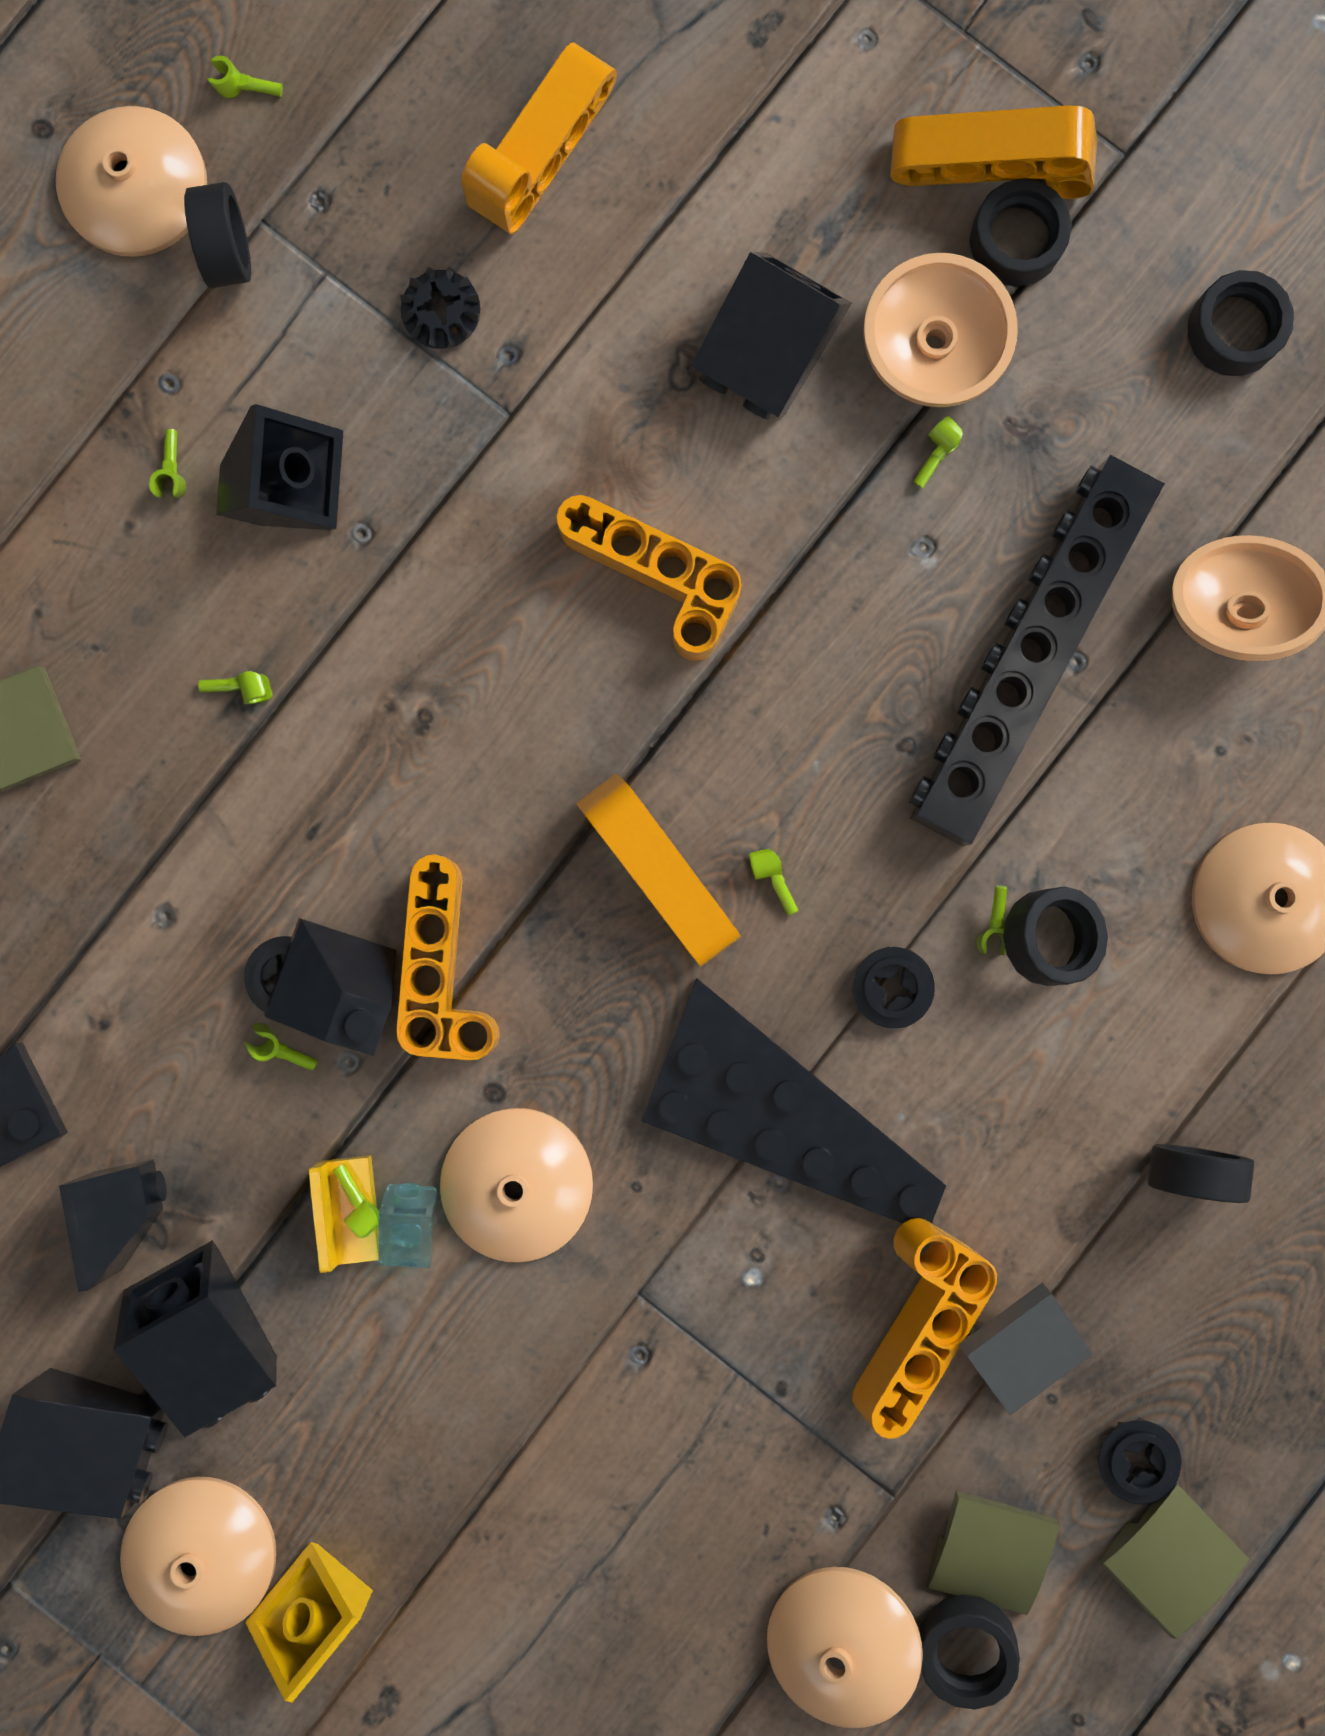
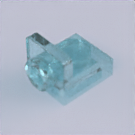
(407, 1225)

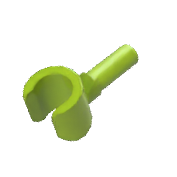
(235, 82)
(947, 437)
(169, 468)
(253, 686)
(767, 864)
(996, 922)
(274, 1048)
(365, 1215)

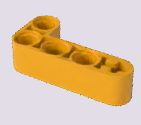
(998, 146)
(511, 179)
(644, 564)
(658, 869)
(441, 957)
(877, 1396)

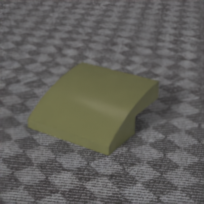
(993, 1552)
(1174, 1562)

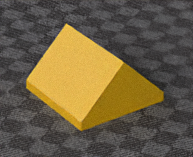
(306, 1618)

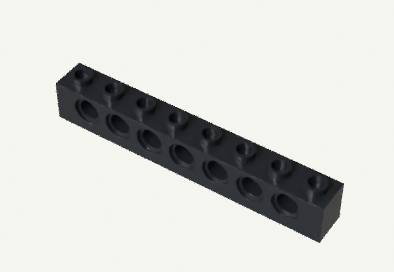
(1128, 498)

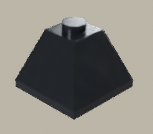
(281, 472)
(334, 987)
(109, 1217)

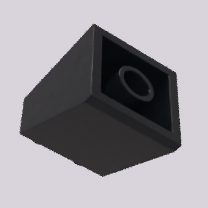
(769, 335)
(195, 1341)
(78, 1446)

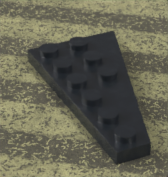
(760, 1105)

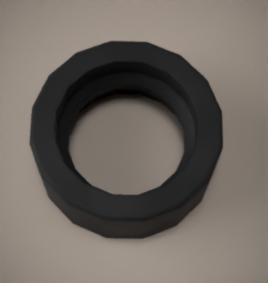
(1041, 201)
(217, 235)
(1267, 296)
(1088, 929)
(1201, 1173)
(966, 1690)

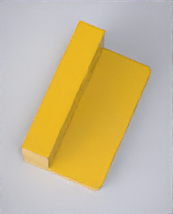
(330, 1205)

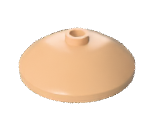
(144, 203)
(948, 300)
(1250, 598)
(1238, 905)
(524, 1149)
(218, 1533)
(860, 1623)

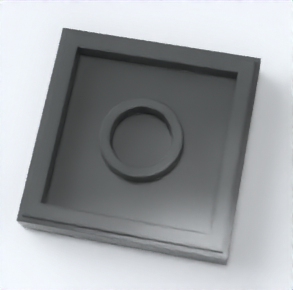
(1025, 1348)

